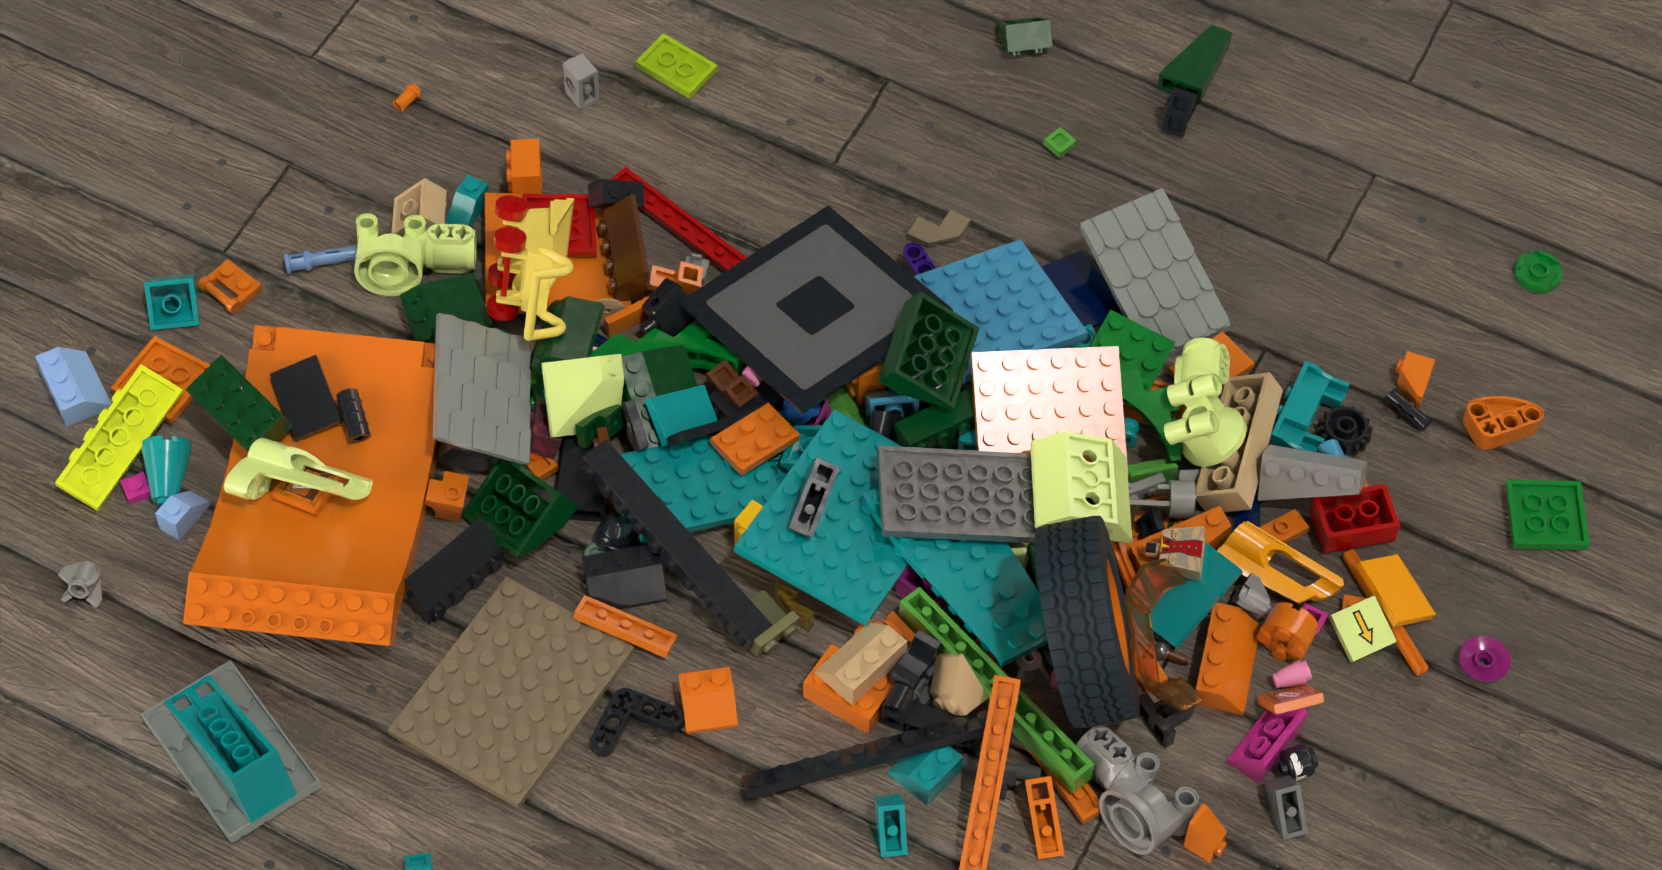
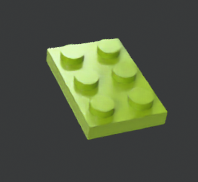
(676, 66)

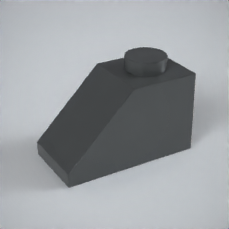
(1286, 806)

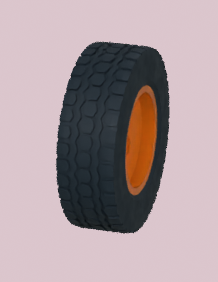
(1086, 621)

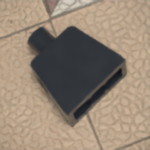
(664, 309)

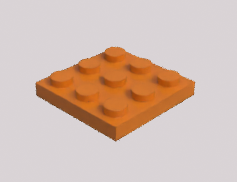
(170, 364)

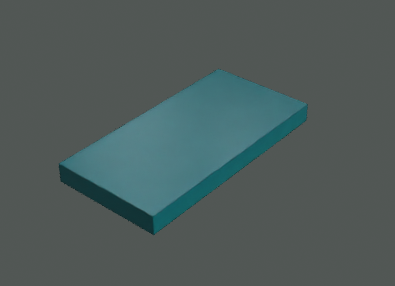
(1189, 603)

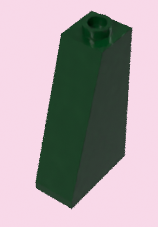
(1197, 63)

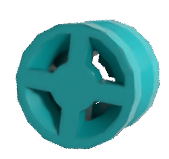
(1131, 429)

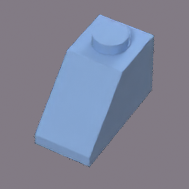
(181, 513)

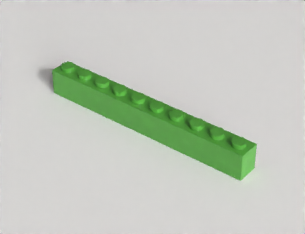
(1029, 722)

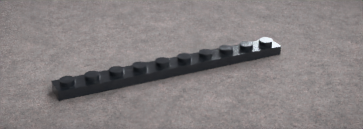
(865, 755)

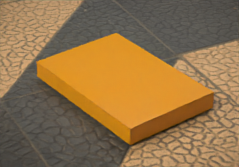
(1395, 590)

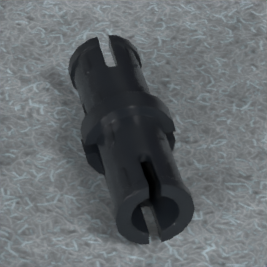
(1408, 409)

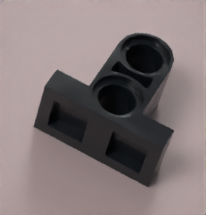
(1179, 111)
(916, 661)
(1161, 727)

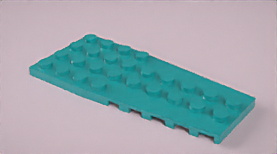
(981, 586)

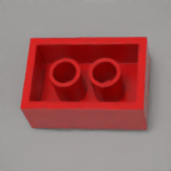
(1355, 519)

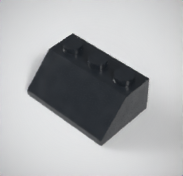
(625, 577)

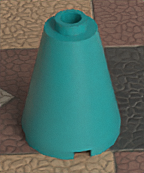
(165, 465)

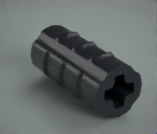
(353, 415)

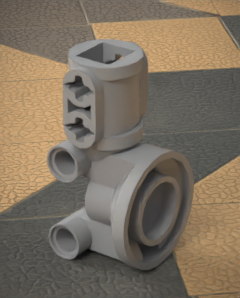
(1131, 805)

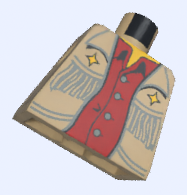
(1182, 549)

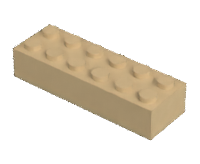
(1235, 480)

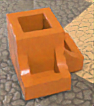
(447, 495)

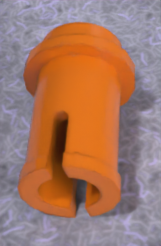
(407, 97)

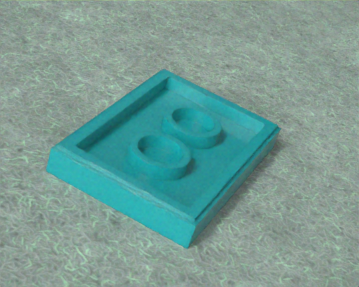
(680, 411)

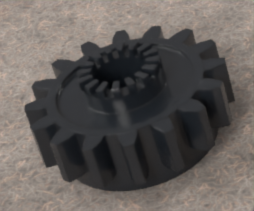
(1347, 427)

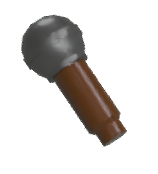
(1164, 652)

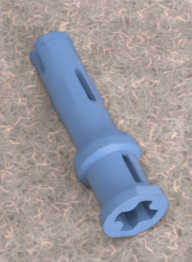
(308, 259)

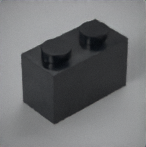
(607, 192)

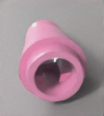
(1292, 675)

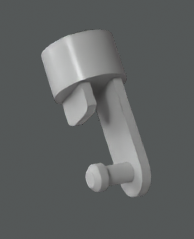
(1179, 503)

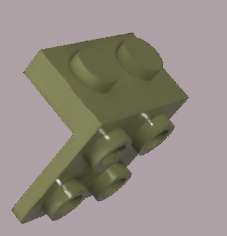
(782, 624)

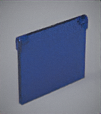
(1082, 288)

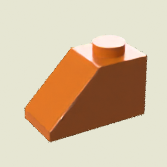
(1414, 376)
(1205, 835)

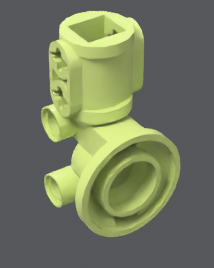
(395, 263)
(1207, 427)

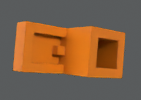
(686, 275)

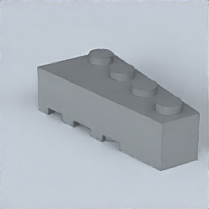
(1307, 474)

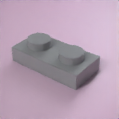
(1144, 488)

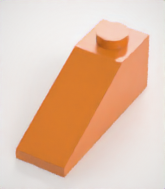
(1044, 817)

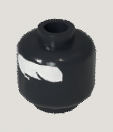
(1297, 762)

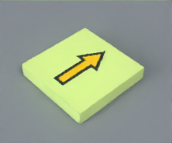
(1362, 629)

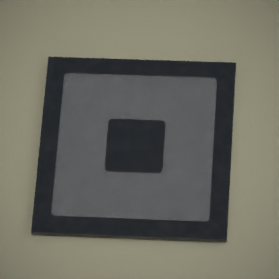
(809, 308)

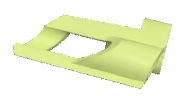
(286, 463)

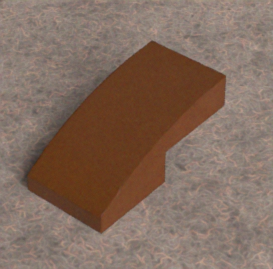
(730, 385)

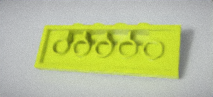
(118, 437)

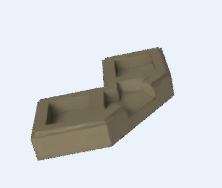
(929, 234)

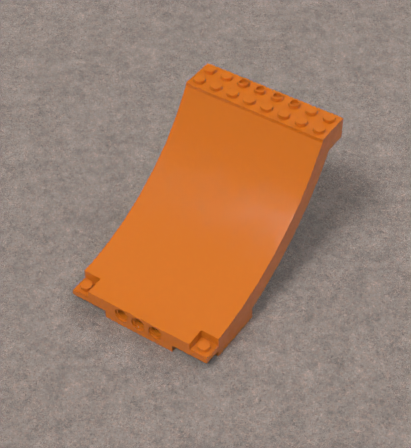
(347, 565)

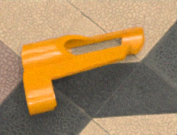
(1252, 550)

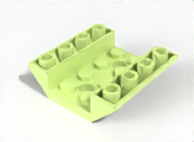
(1065, 478)

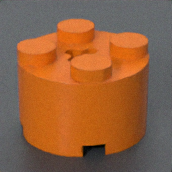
(1288, 632)

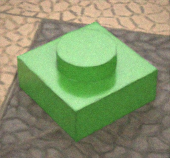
(1060, 142)

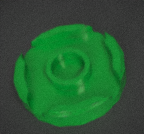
(1538, 272)

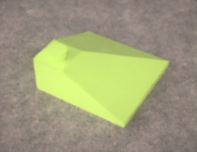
(580, 389)

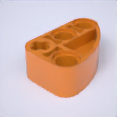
(1494, 416)

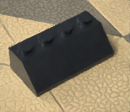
(453, 572)

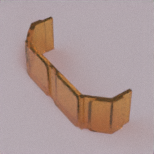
(1140, 599)

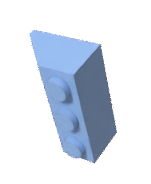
(73, 384)

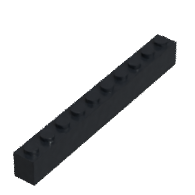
(675, 545)

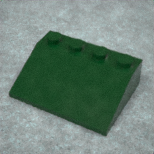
(451, 296)
(929, 352)
(652, 375)
(519, 507)

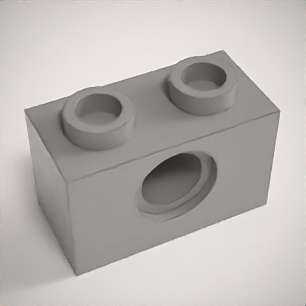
(581, 81)

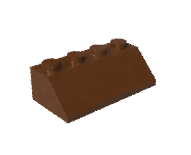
(624, 250)

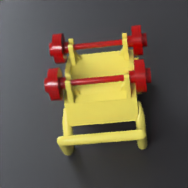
(540, 259)

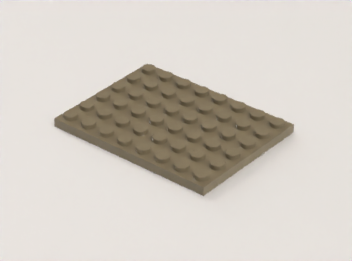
(511, 692)

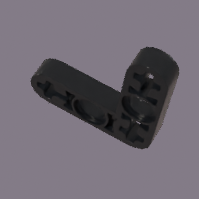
(633, 710)

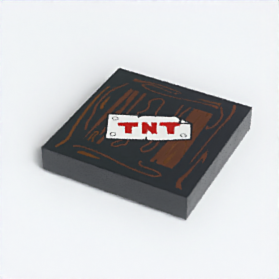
(633, 427)

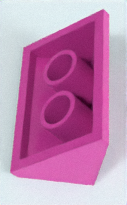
(1265, 742)

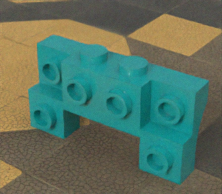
(1301, 406)

